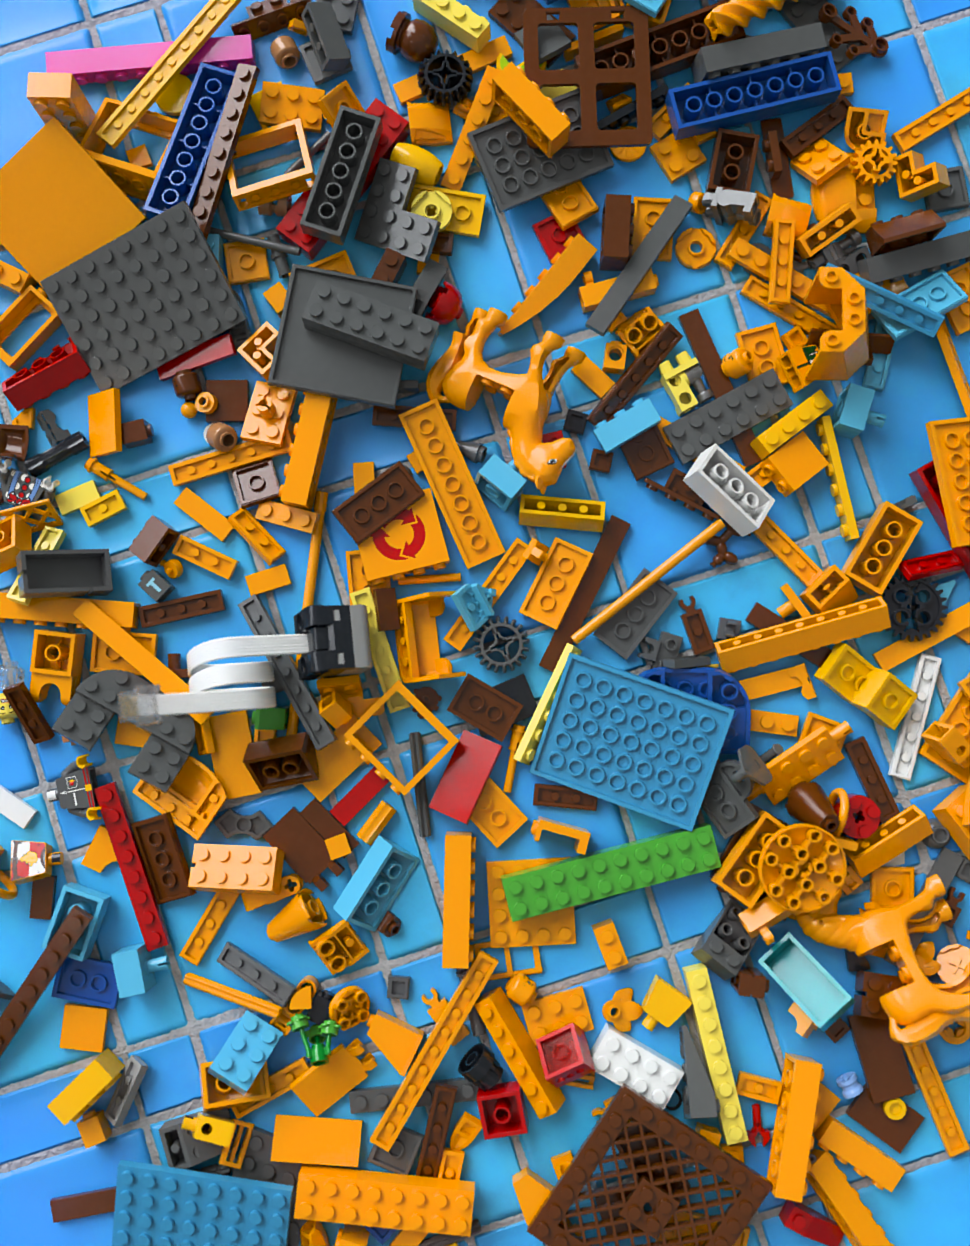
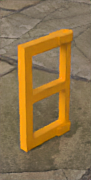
(537, 970)

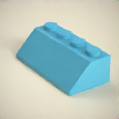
(376, 884)

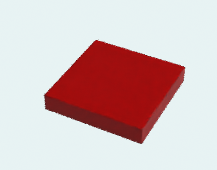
(552, 237)

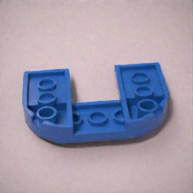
(714, 686)

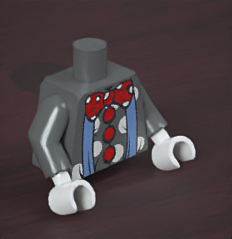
(23, 489)

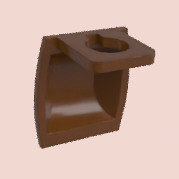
(14, 442)

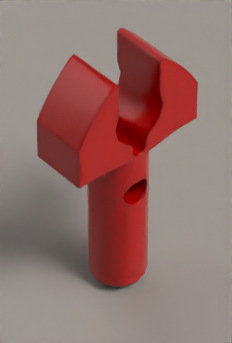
(757, 1127)

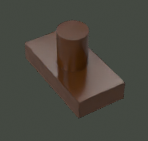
(174, 665)

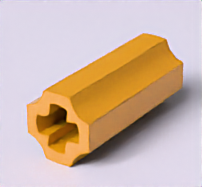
(376, 822)

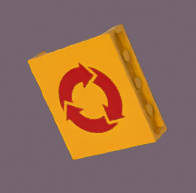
(406, 544)

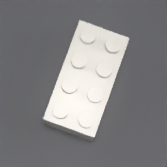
(729, 490)
(636, 1065)

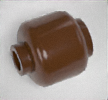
(187, 385)

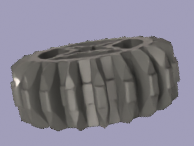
(517, 637)

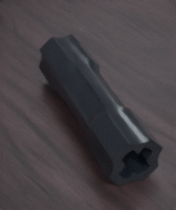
(43, 462)

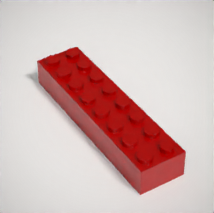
(395, 130)

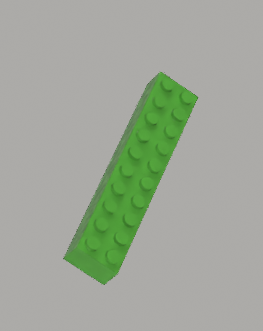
(610, 871)

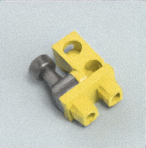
(678, 383)

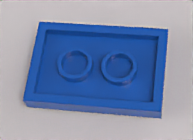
(87, 982)

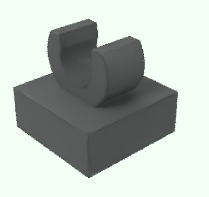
(728, 628)

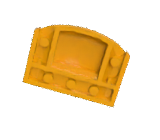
(840, 190)
(191, 798)

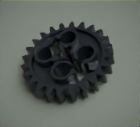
(931, 608)

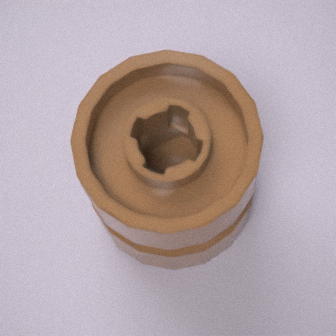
(281, 209)

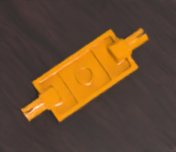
(802, 762)

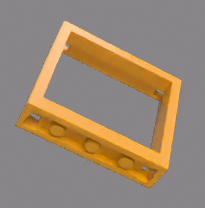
(279, 186)
(369, 758)

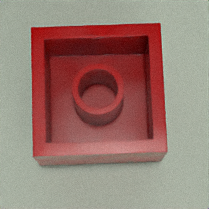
(502, 1110)

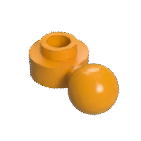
(190, 409)

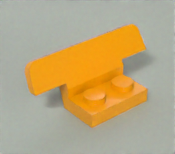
(351, 690)

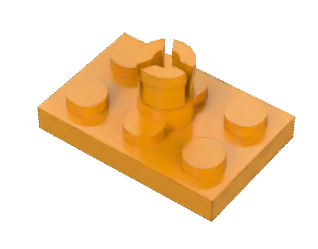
(268, 414)

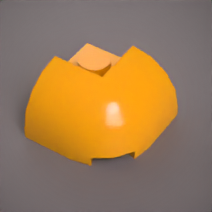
(864, 125)

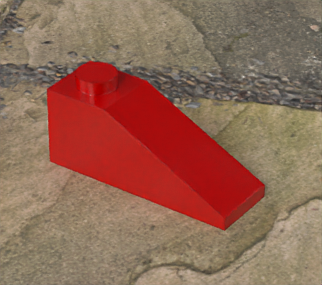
(810, 1223)

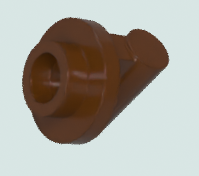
(389, 925)

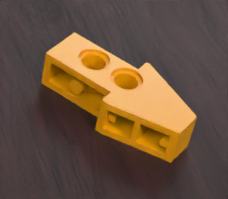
(532, 1193)

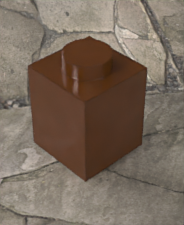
(136, 433)

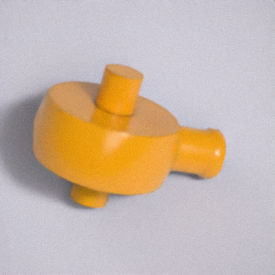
(172, 568)

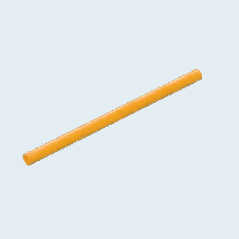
(646, 582)

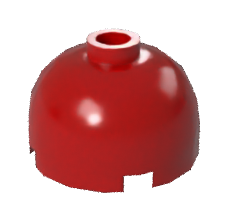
(446, 305)

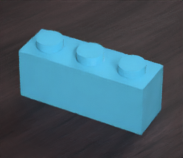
(626, 425)

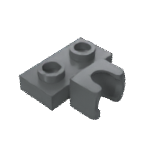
(665, 647)

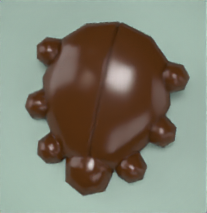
(428, 698)

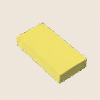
(77, 497)

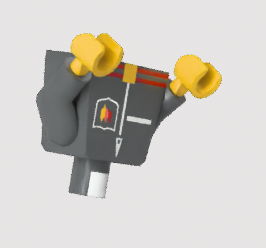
(76, 789)

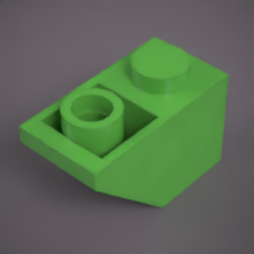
(270, 718)

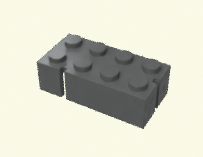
(64, 573)

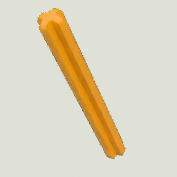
(232, 995)

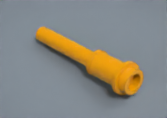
(92, 465)
(517, 734)

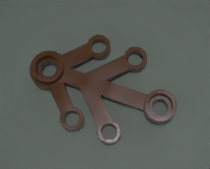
(855, 32)

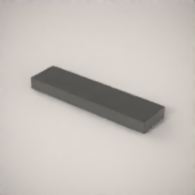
(257, 974)

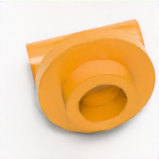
(463, 108)

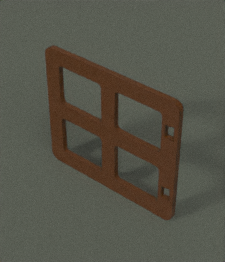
(588, 77)

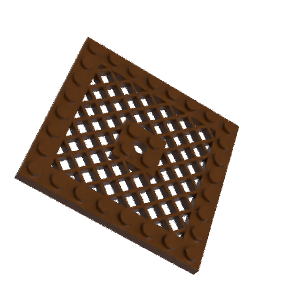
(626, 1104)

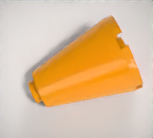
(298, 917)

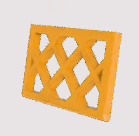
(30, 507)

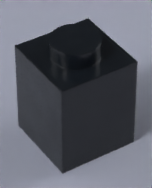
(320, 1007)

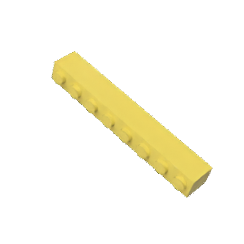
(715, 1053)

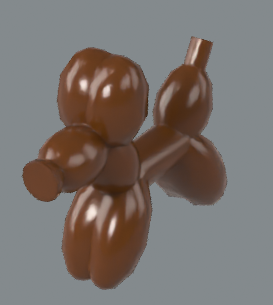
(719, 542)

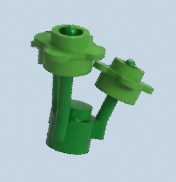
(317, 1035)

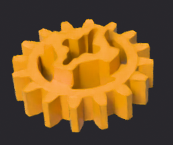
(877, 161)

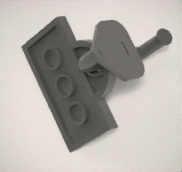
(727, 793)

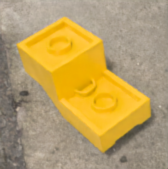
(865, 686)

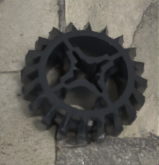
(433, 72)

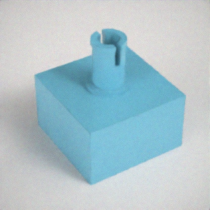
(853, 411)
(500, 482)
(136, 969)

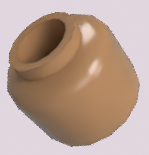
(285, 52)
(221, 437)

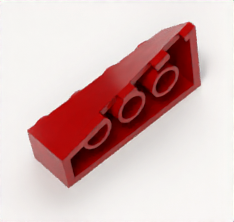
(46, 376)

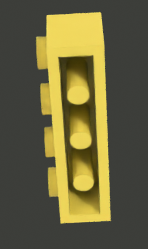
(457, 21)

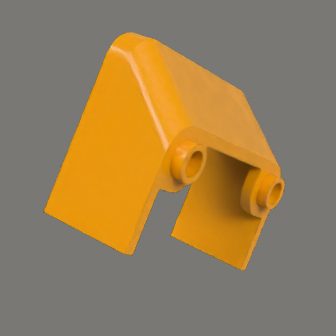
(418, 638)

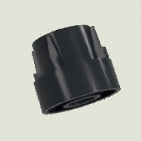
(480, 1067)

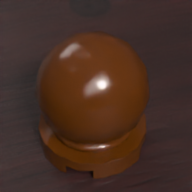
(412, 38)

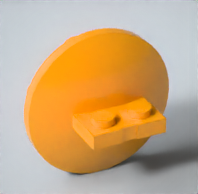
(802, 868)

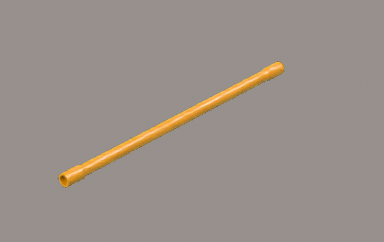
(319, 507)

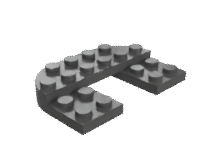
(96, 705)

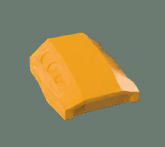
(430, 124)
(788, 209)
(639, 330)
(339, 947)

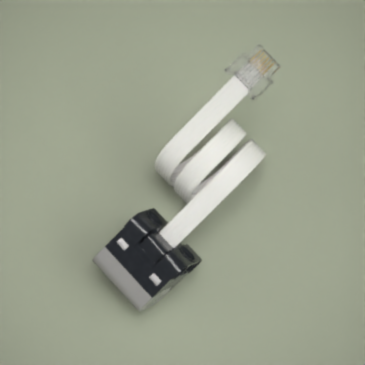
(331, 645)

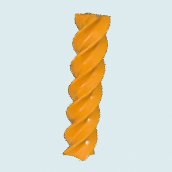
(738, 13)

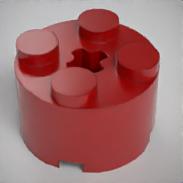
(867, 819)

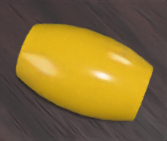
(429, 165)

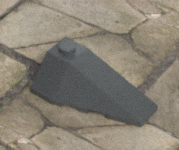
(698, 1093)

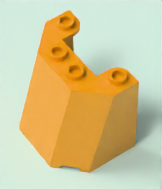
(846, 349)

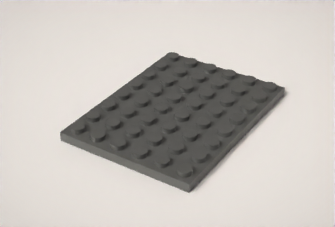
(144, 298)

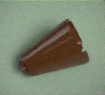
(811, 806)

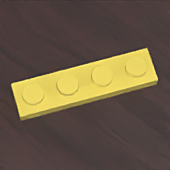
(49, 539)

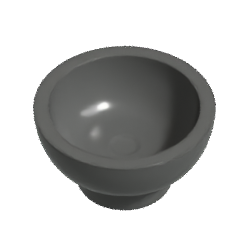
(939, 837)

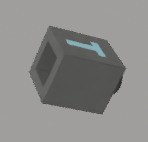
(156, 585)

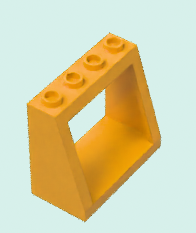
(131, 179)

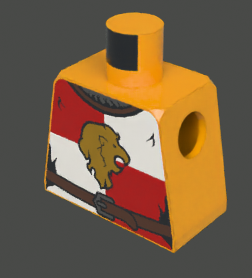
(32, 861)

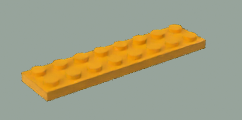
(451, 483)

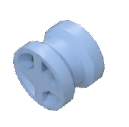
(849, 1085)

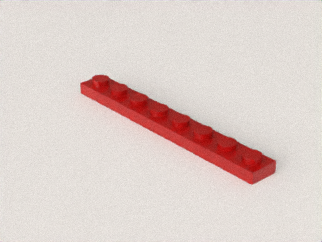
(132, 866)

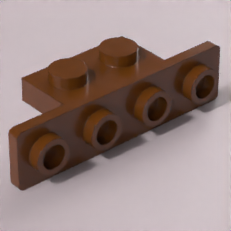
(268, 17)
(776, 159)
(877, 342)
(678, 489)

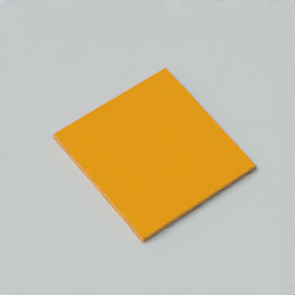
(59, 203)

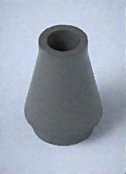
(473, 451)

